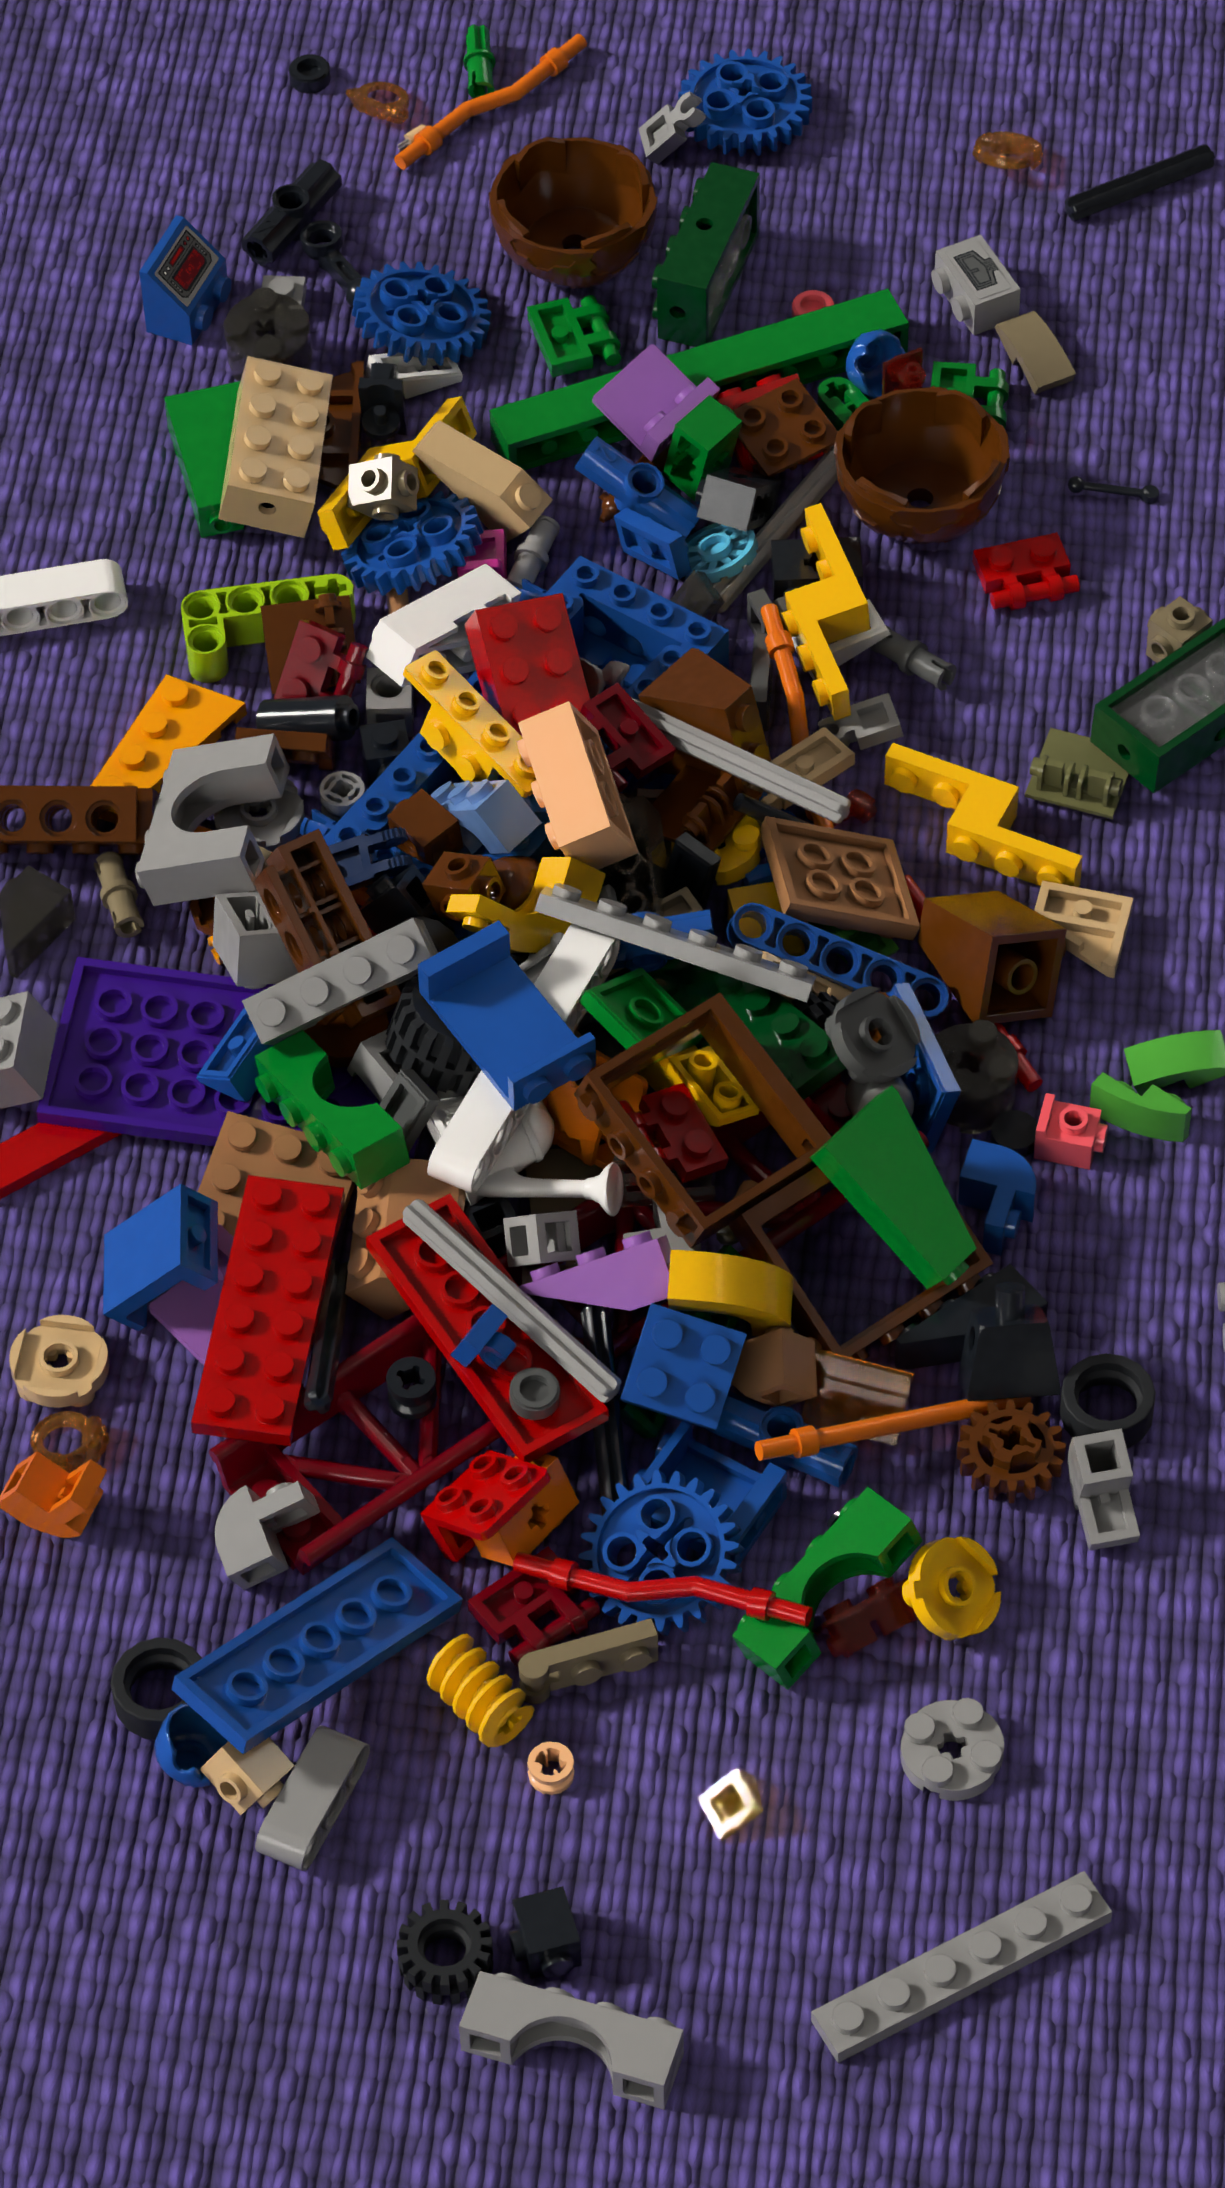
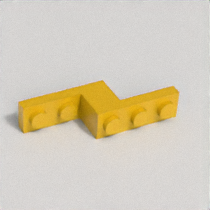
(344, 524)
(825, 612)
(981, 818)

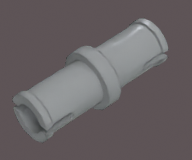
(532, 555)

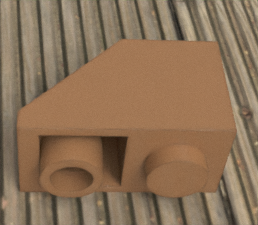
(777, 1368)

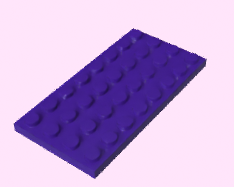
(134, 1053)

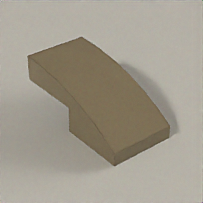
(1036, 350)

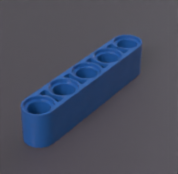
(821, 943)

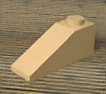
(495, 486)

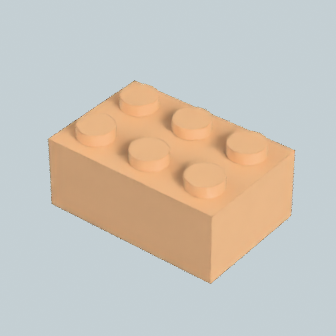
(575, 787)

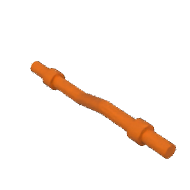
(431, 138)
(781, 648)

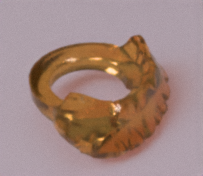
(393, 112)
(1024, 147)
(93, 1438)

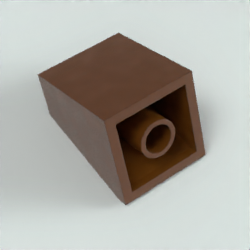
(710, 699)
(993, 954)

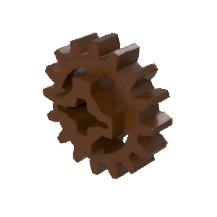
(1012, 1449)

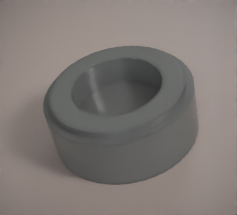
(534, 1393)

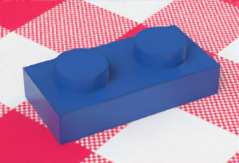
(653, 543)

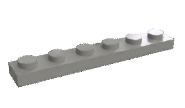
(657, 935)
(960, 1966)

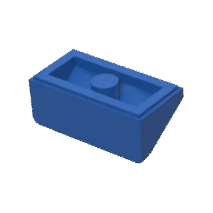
(232, 1064)

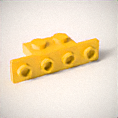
(467, 726)

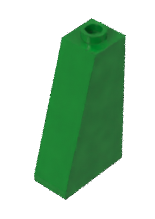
(201, 436)
(897, 1189)

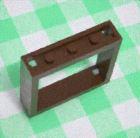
(756, 1075)
(803, 1315)

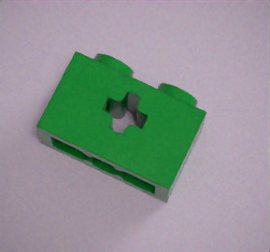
(701, 444)

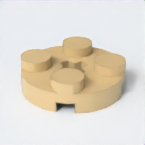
(62, 1386)

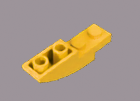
(709, 1082)

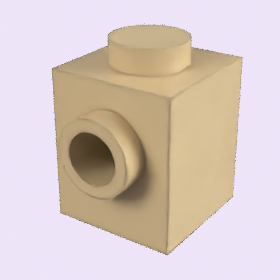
(248, 1776)

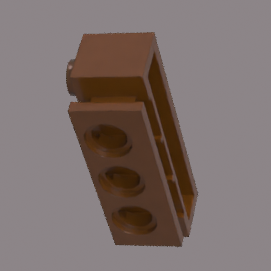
(86, 805)
(318, 915)

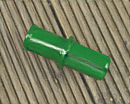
(479, 61)

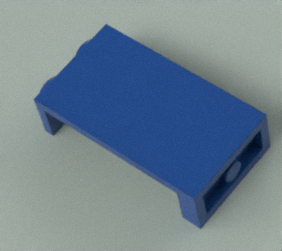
(503, 1018)

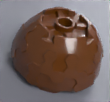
(571, 196)
(923, 448)

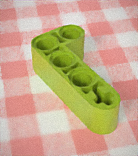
(234, 618)

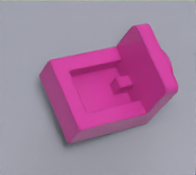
(491, 552)

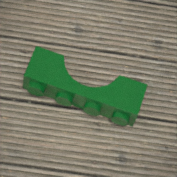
(358, 1140)
(864, 1540)

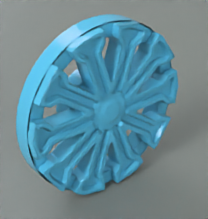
(721, 551)

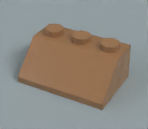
(377, 1208)

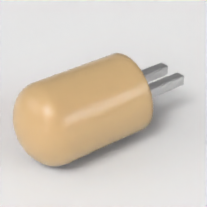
(409, 136)

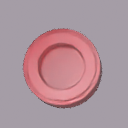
(810, 301)

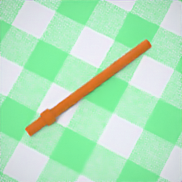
(808, 1441)

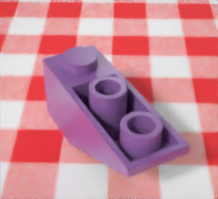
(616, 1280)

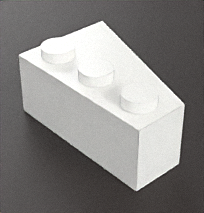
(438, 623)

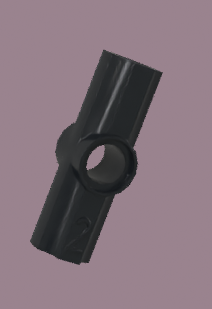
(291, 211)

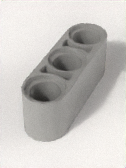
(312, 1798)

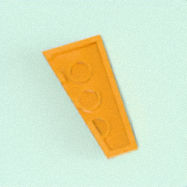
(172, 719)

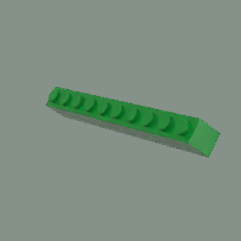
(807, 345)

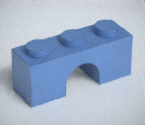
(488, 814)

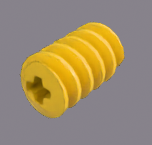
(478, 1692)

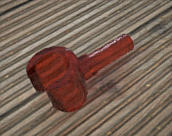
(861, 806)

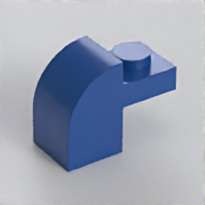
(999, 1183)

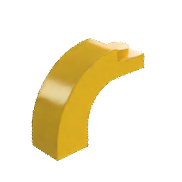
(527, 928)
(731, 1287)

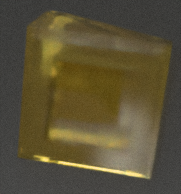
(732, 1803)

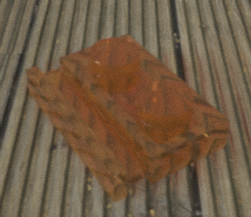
(856, 1391)

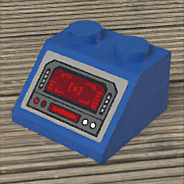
(182, 283)

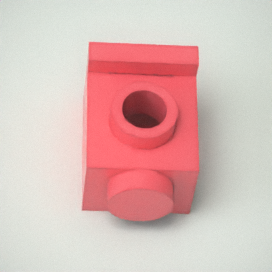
(1069, 1133)

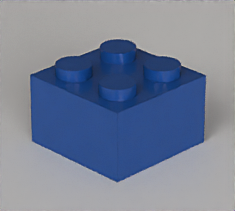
(683, 1367)

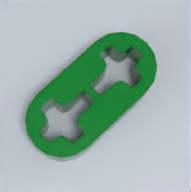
(831, 393)

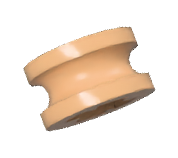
(550, 1783)

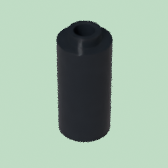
(319, 714)

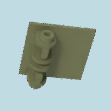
(1076, 775)

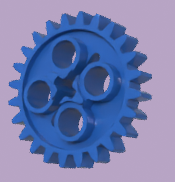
(749, 102)
(421, 313)
(414, 545)
(629, 1522)

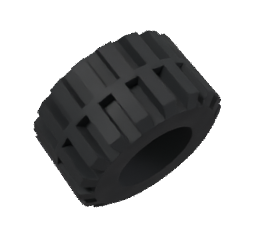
(426, 1045)

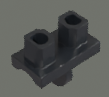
(383, 402)

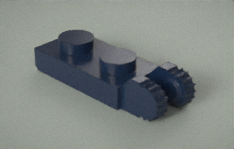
(358, 857)

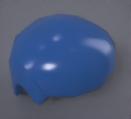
(866, 360)
(186, 1745)

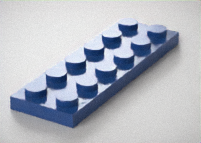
(316, 1645)

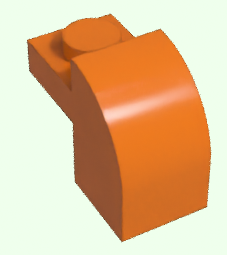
(51, 1497)

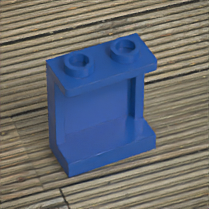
(158, 1249)
(748, 1493)

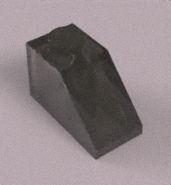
(32, 917)

